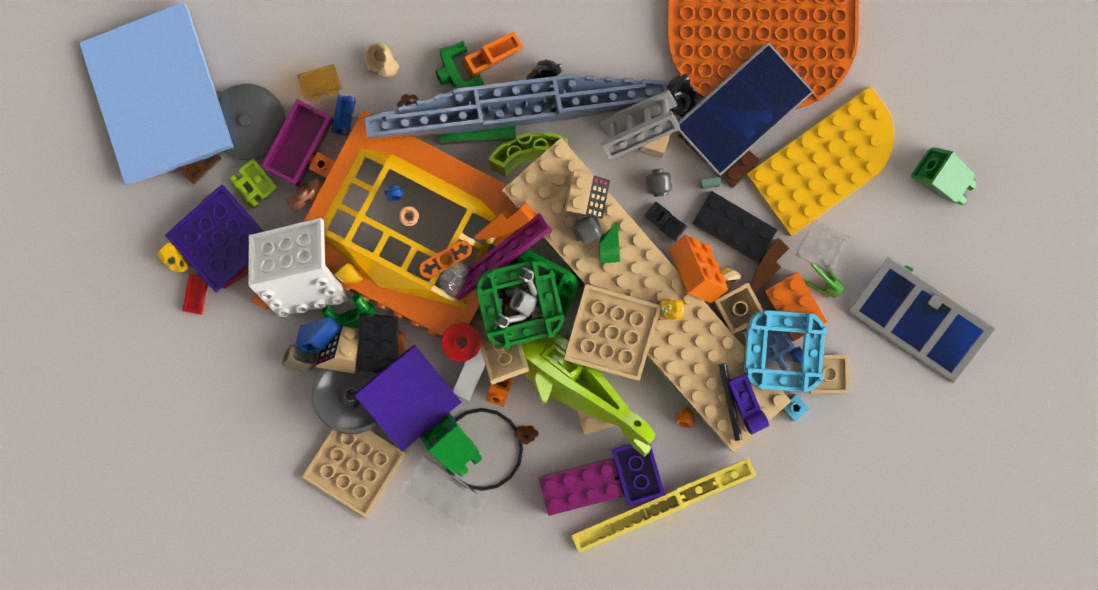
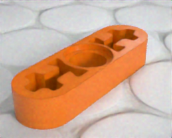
(461, 256)

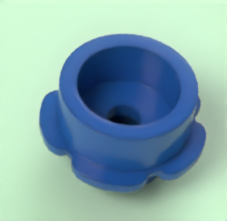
(394, 193)
(796, 354)

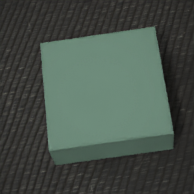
(710, 183)

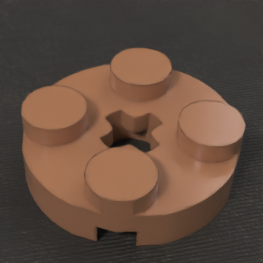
(304, 194)

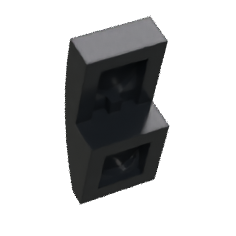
(665, 221)

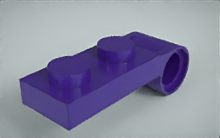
(747, 404)

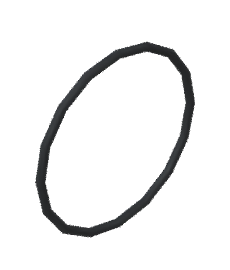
(520, 446)

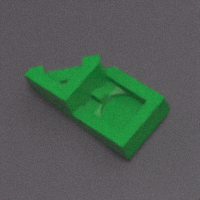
(609, 246)

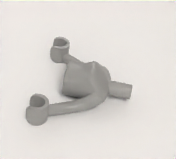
(522, 302)

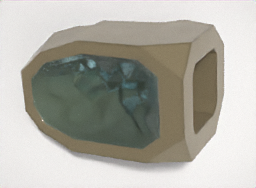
(298, 359)

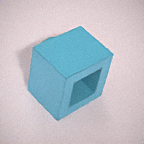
(795, 399)

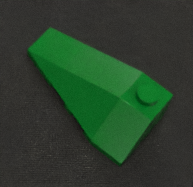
(489, 135)

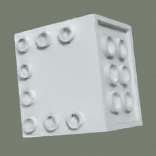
(291, 270)

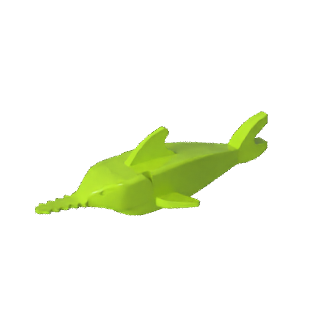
(582, 389)

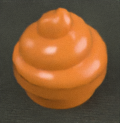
(685, 418)

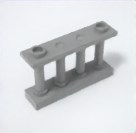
(644, 133)

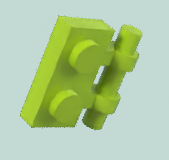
(257, 179)

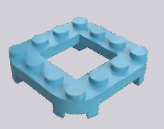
(812, 351)

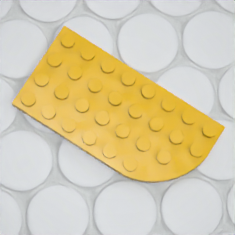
(826, 162)

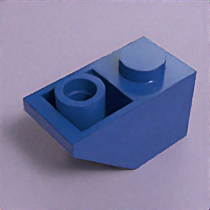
(316, 335)

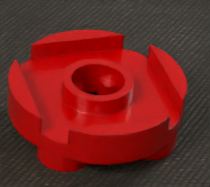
(470, 336)

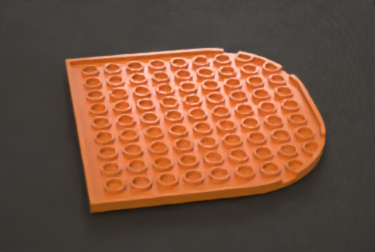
(719, 35)

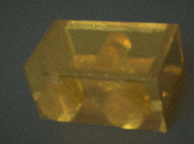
(319, 82)

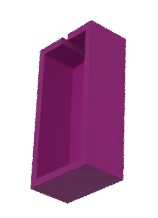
(297, 142)
(580, 486)

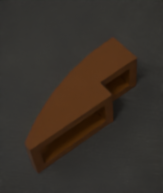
(767, 265)

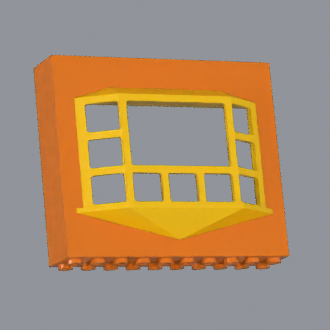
(384, 281)

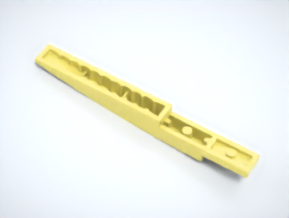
(662, 506)

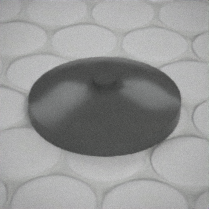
(252, 118)
(337, 404)

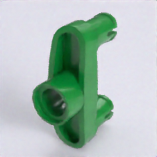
(449, 72)
(351, 317)

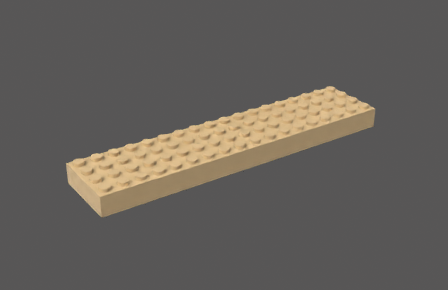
(682, 349)

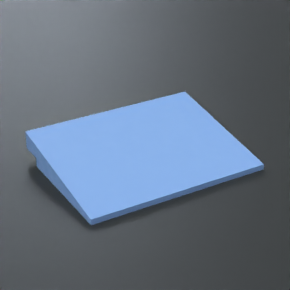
(156, 94)

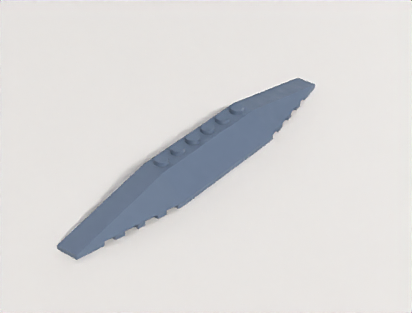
(512, 105)

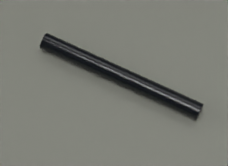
(730, 402)

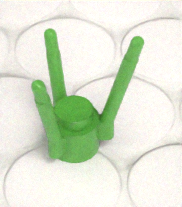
(832, 287)

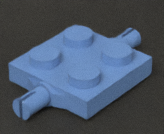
(777, 346)

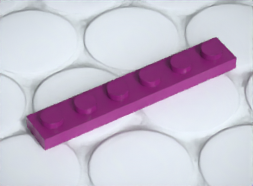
(505, 252)

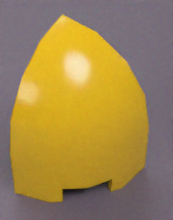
(349, 274)

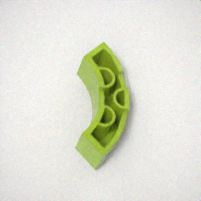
(520, 150)

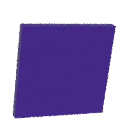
(216, 238)
(407, 398)

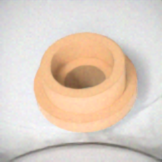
(402, 216)

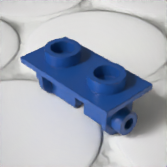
(342, 116)

